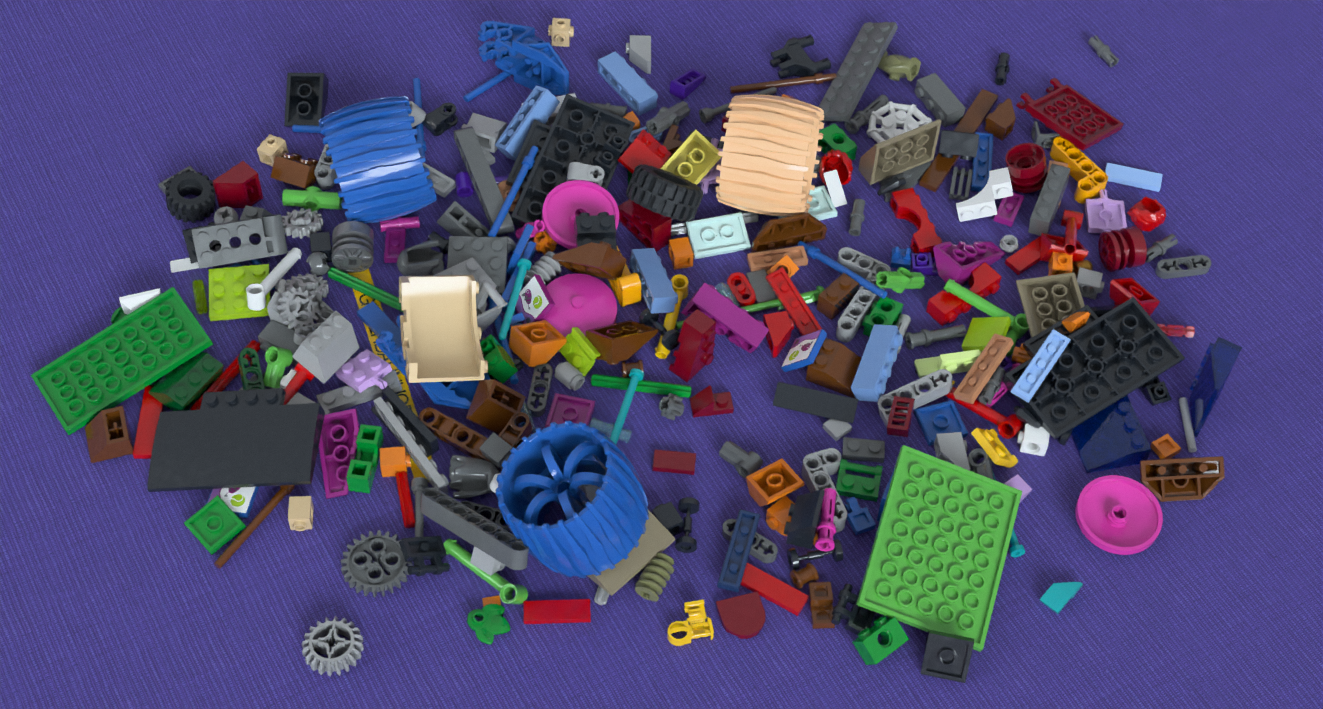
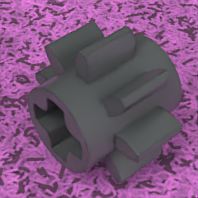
(671, 406)

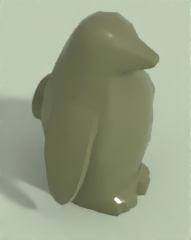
(899, 66)

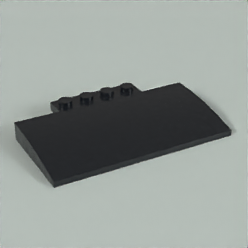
(574, 137)
(1097, 367)
(236, 442)

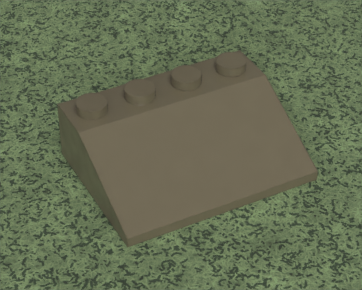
(900, 153)
(1049, 300)
(654, 540)

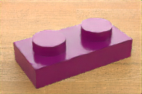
(1009, 209)
(394, 244)

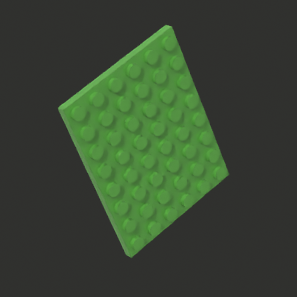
(940, 547)

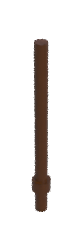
(818, 78)
(250, 528)

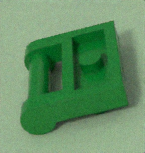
(858, 486)

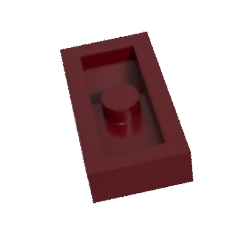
(709, 403)

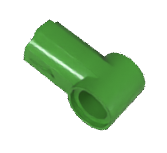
(277, 360)

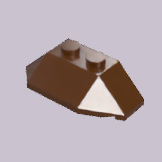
(788, 232)
(1182, 477)

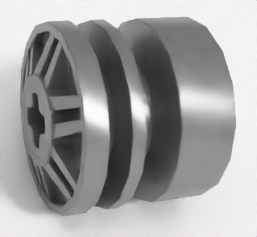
(352, 246)

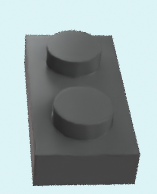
(863, 449)

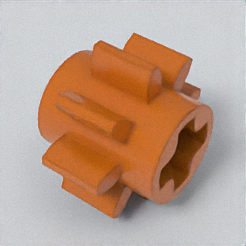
(544, 242)
(1020, 355)

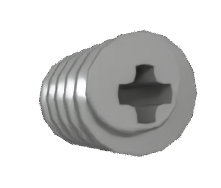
(545, 267)

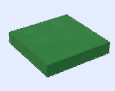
(214, 525)

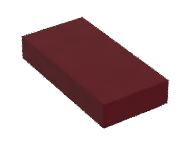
(674, 462)

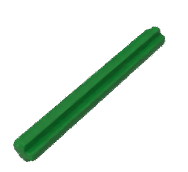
(365, 288)
(643, 386)

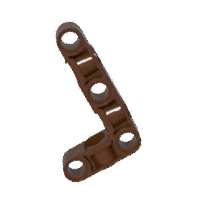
(452, 432)

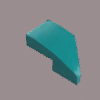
(1059, 594)

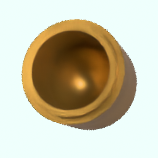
(1083, 264)

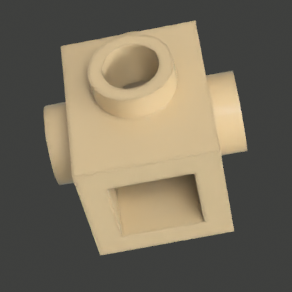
(561, 32)
(271, 147)

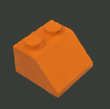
(535, 342)
(772, 482)

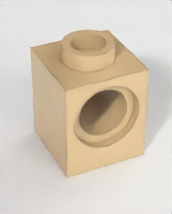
(300, 513)

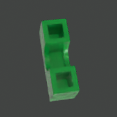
(363, 468)

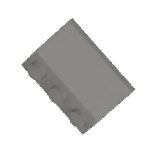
(327, 347)

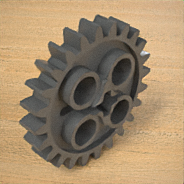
(361, 575)

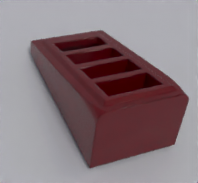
(900, 430)

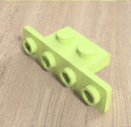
(952, 362)

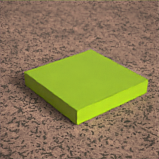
(982, 330)

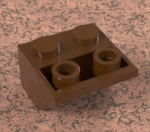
(294, 170)
(494, 405)
(109, 435)

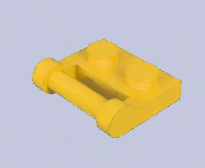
(994, 447)

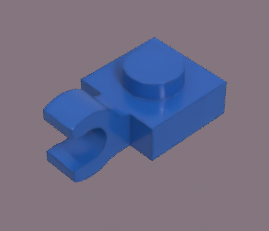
(859, 519)

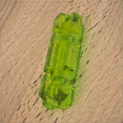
(200, 297)

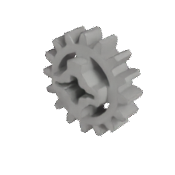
(302, 223)
(314, 285)
(297, 308)

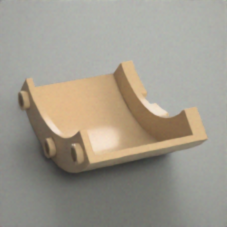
(440, 328)

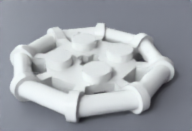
(894, 120)

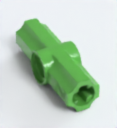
(311, 198)
(900, 280)

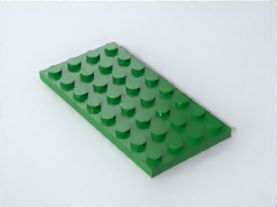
(121, 360)

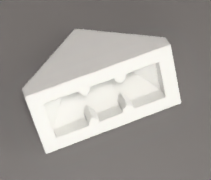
(134, 301)

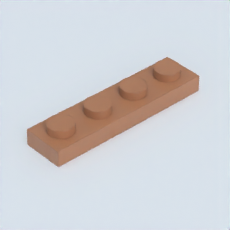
(983, 368)

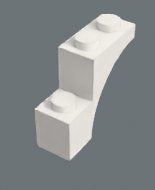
(984, 202)

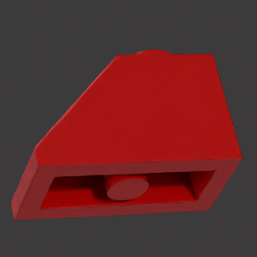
(779, 331)

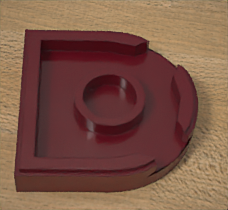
(742, 615)

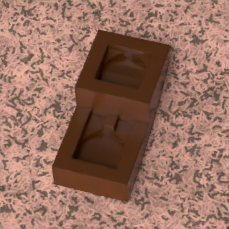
(821, 604)

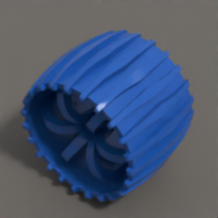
(377, 159)
(553, 468)

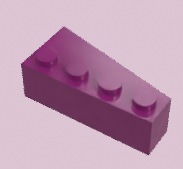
(729, 318)

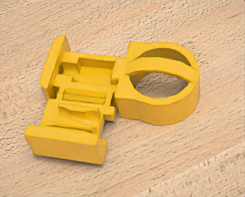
(697, 628)

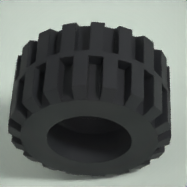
(190, 184)

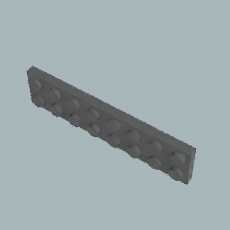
(857, 70)

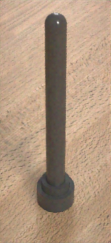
(707, 114)
(417, 486)

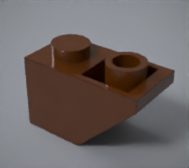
(1001, 121)

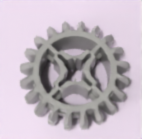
(342, 654)

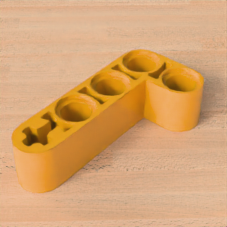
(1082, 169)
(627, 287)

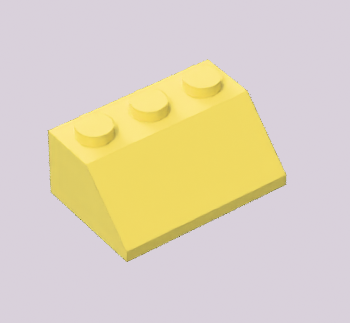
(693, 158)

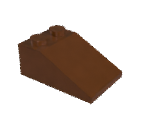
(593, 260)
(620, 340)
(834, 367)

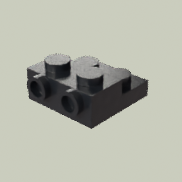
(595, 229)

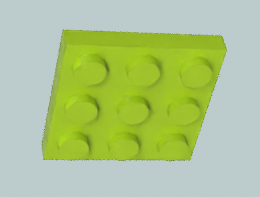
(229, 293)

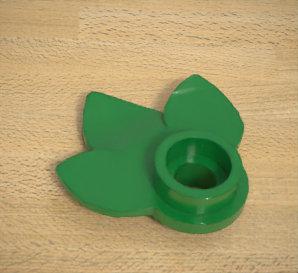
(491, 624)

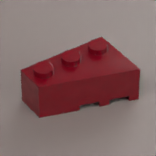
(647, 226)
(696, 346)

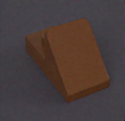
(672, 139)

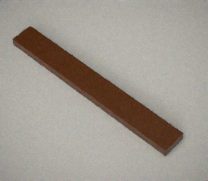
(969, 123)

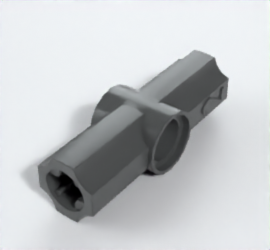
(667, 117)

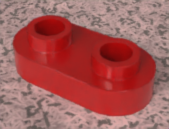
(743, 290)

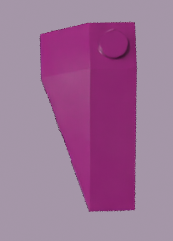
(959, 260)
(337, 449)

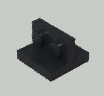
(947, 656)

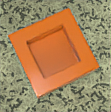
(1165, 447)

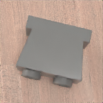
(487, 130)

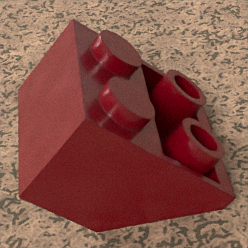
(238, 187)

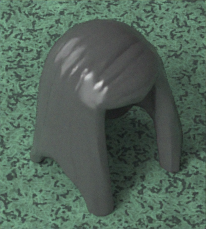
(421, 260)
(470, 476)

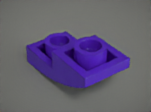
(924, 263)

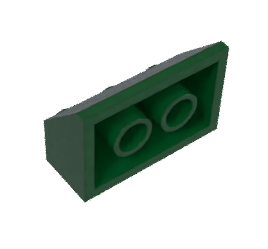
(187, 382)

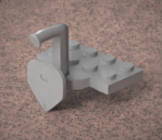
(486, 289)

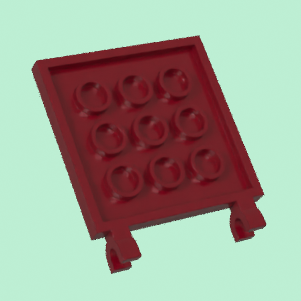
(1071, 115)

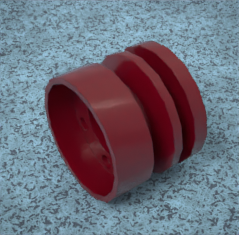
(1026, 167)
(1122, 248)

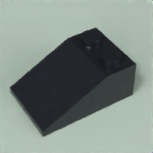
(305, 98)

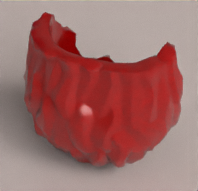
(837, 161)
(1147, 214)

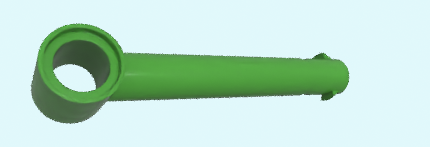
(1018, 323)
(495, 580)

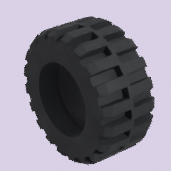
(664, 193)

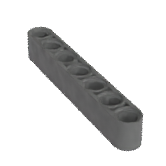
(482, 177)
(474, 528)

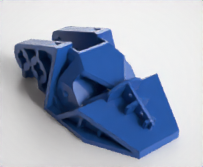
(524, 56)
(449, 393)

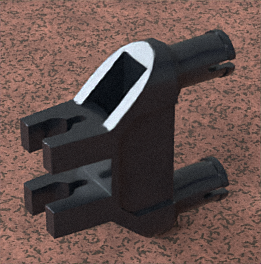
(794, 61)

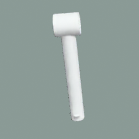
(256, 292)

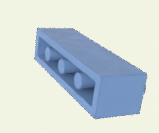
(627, 83)
(537, 107)
(654, 281)
(876, 363)

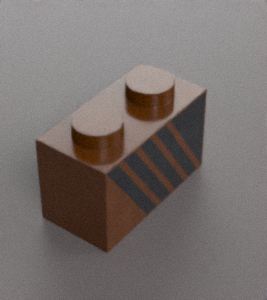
(837, 296)

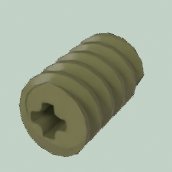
(655, 577)

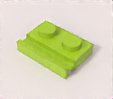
(579, 351)

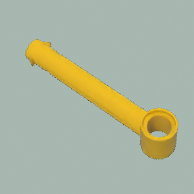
(679, 285)

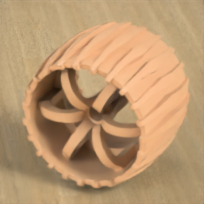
(769, 155)

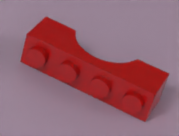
(908, 206)
(946, 307)

